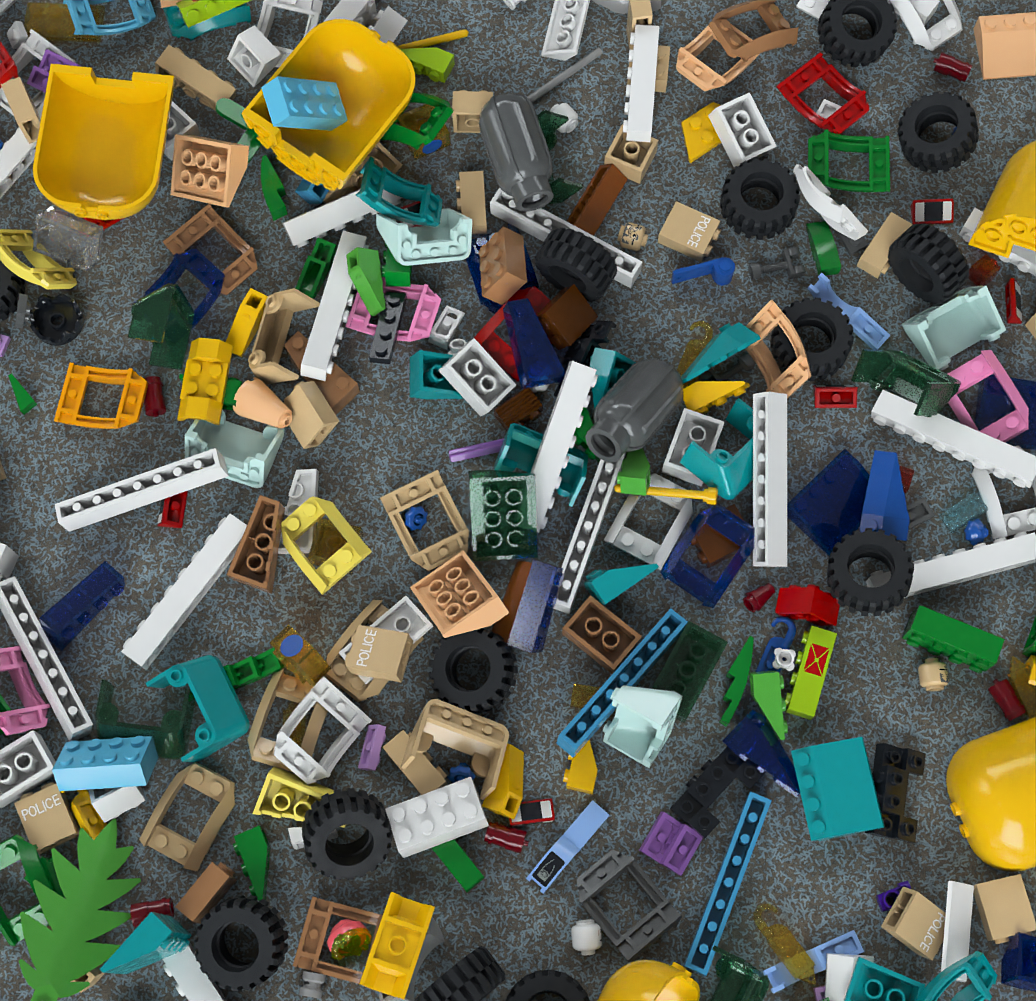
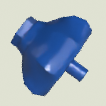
(415, 518)
(976, 532)
(460, 772)

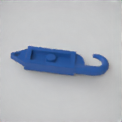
(776, 642)

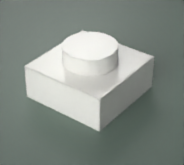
(17, 34)
(827, 109)

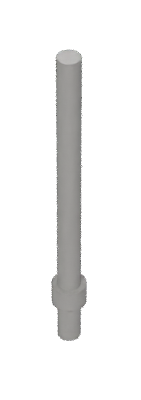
(565, 74)

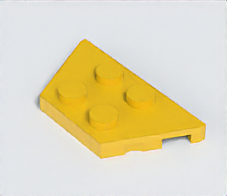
(699, 133)

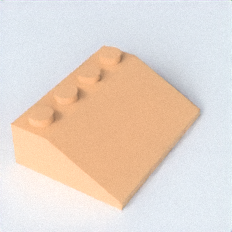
(1006, 45)
(207, 169)
(459, 597)

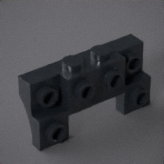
(583, 347)
(890, 779)
(709, 785)

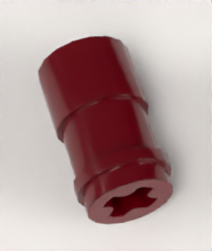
(952, 67)
(154, 400)
(1005, 696)
(509, 838)
(141, 910)

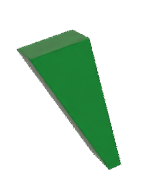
(23, 399)

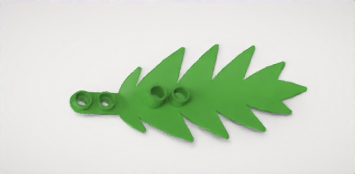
(64, 953)

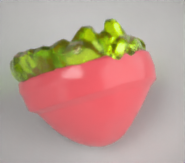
(348, 939)

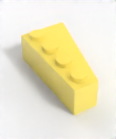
(288, 795)

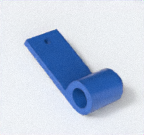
(720, 269)

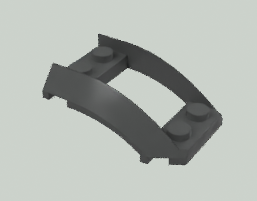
(647, 929)

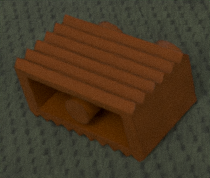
(519, 409)

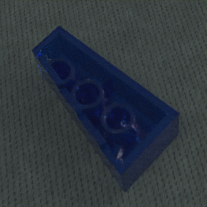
(532, 351)
(81, 605)
(536, 607)

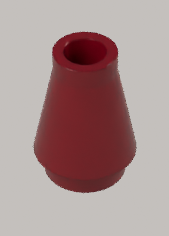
(757, 598)

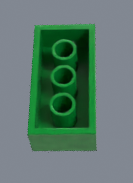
(952, 639)

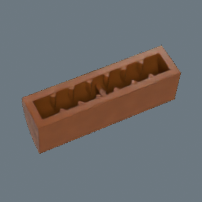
(597, 198)
(512, 599)

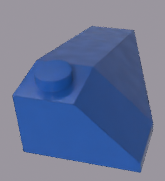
(885, 498)

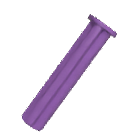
(475, 450)

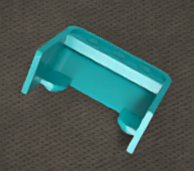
(520, 452)
(720, 468)
(216, 700)

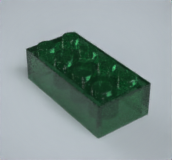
(690, 666)

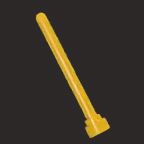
(435, 40)
(708, 495)

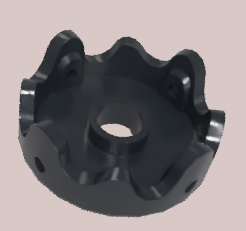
(50, 308)

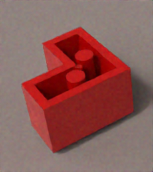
(808, 604)

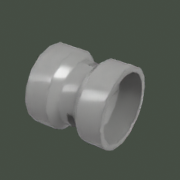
(312, 984)

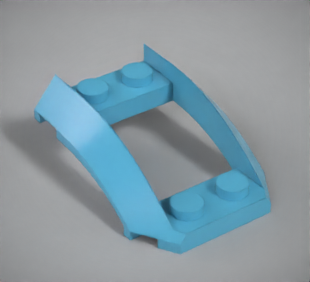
(86, 25)

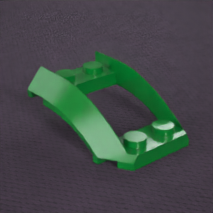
(429, 129)
(878, 160)
(10, 852)

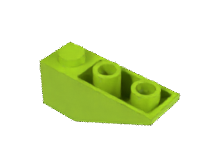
(431, 62)

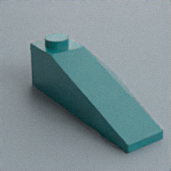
(721, 346)

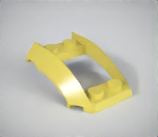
(46, 271)
(340, 562)

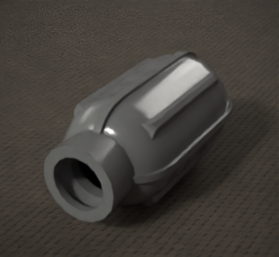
(517, 150)
(635, 409)

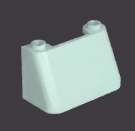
(428, 244)
(954, 325)
(245, 451)
(641, 721)

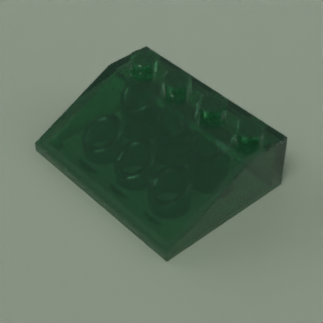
(502, 515)

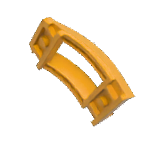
(75, 388)

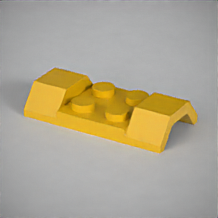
(205, 380)
(397, 946)

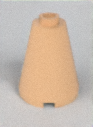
(261, 404)

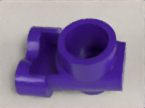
(893, 893)

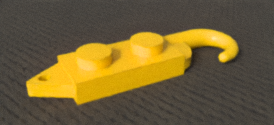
(86, 814)

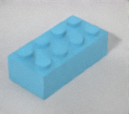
(304, 103)
(105, 763)

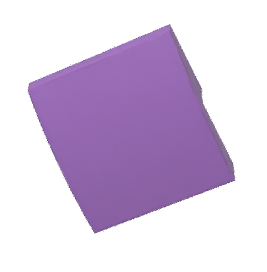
(39, 75)
(671, 843)

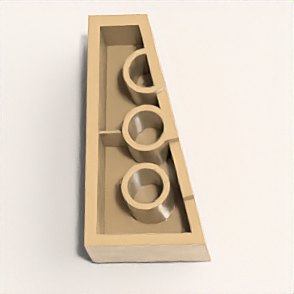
(194, 78)

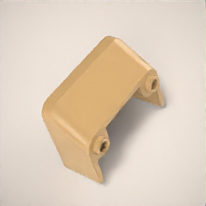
(273, 333)
(463, 732)

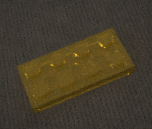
(56, 24)

